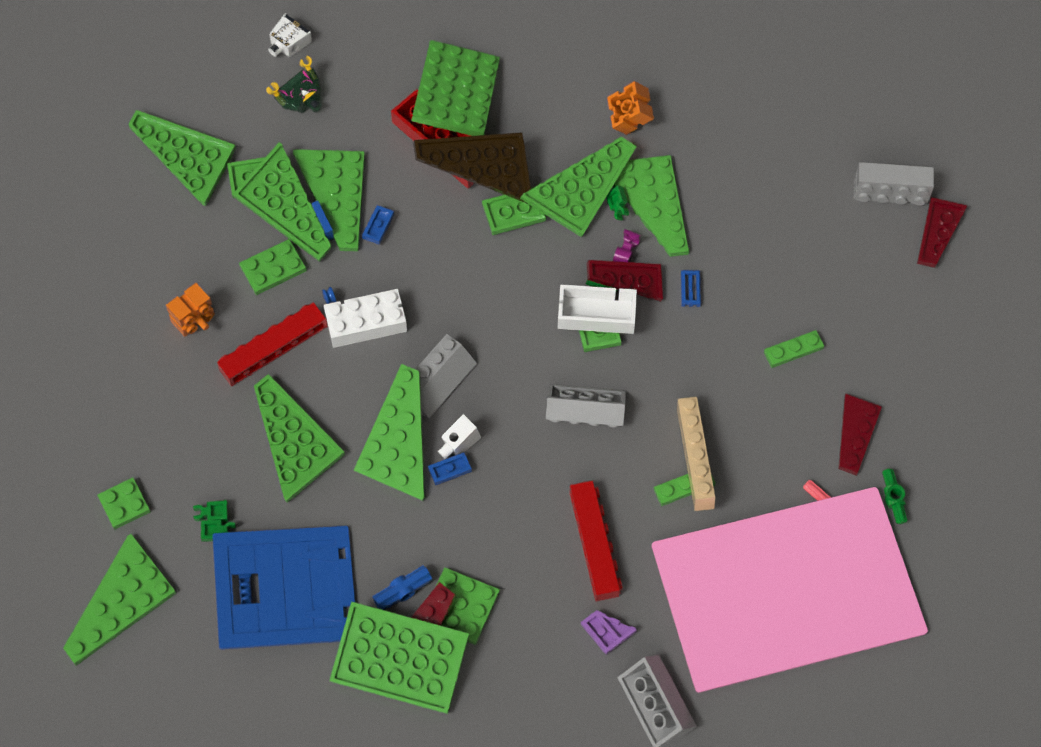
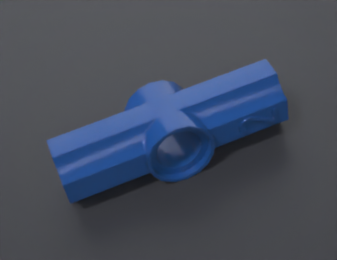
(402, 588)

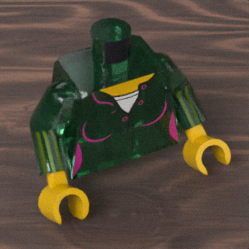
(300, 91)

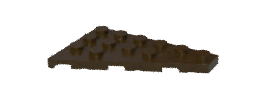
(486, 160)

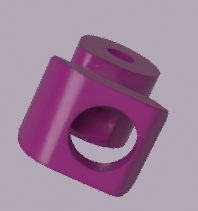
(625, 253)

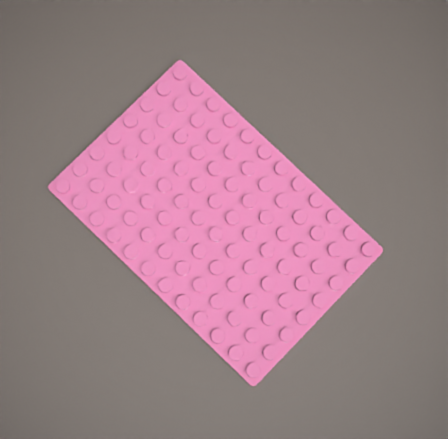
(787, 589)

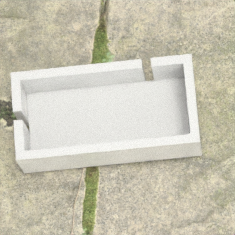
(596, 309)
(365, 318)

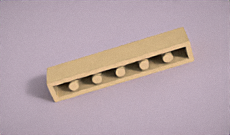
(695, 454)

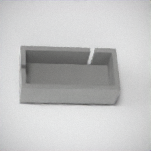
(893, 183)

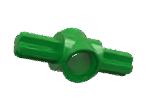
(892, 487)

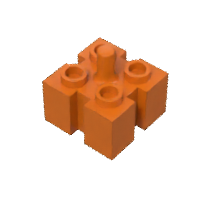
(630, 108)
(191, 310)

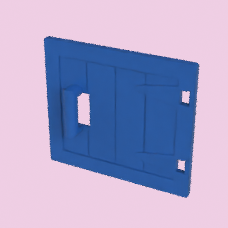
(299, 586)

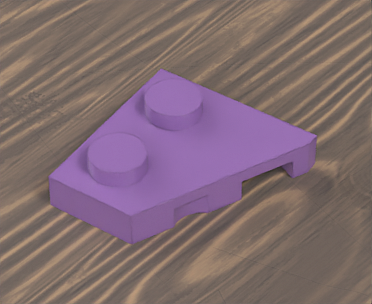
(606, 631)

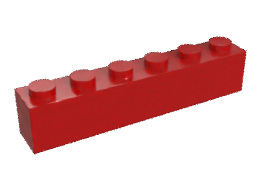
(272, 344)
(594, 541)

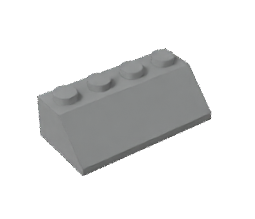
(442, 373)
(585, 405)
(656, 701)

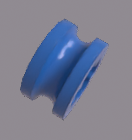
(329, 295)

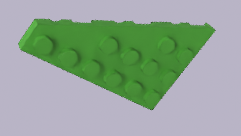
(190, 155)
(337, 186)
(580, 190)
(279, 199)
(655, 199)
(296, 441)
(395, 442)
(123, 598)

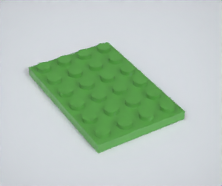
(455, 89)
(399, 657)

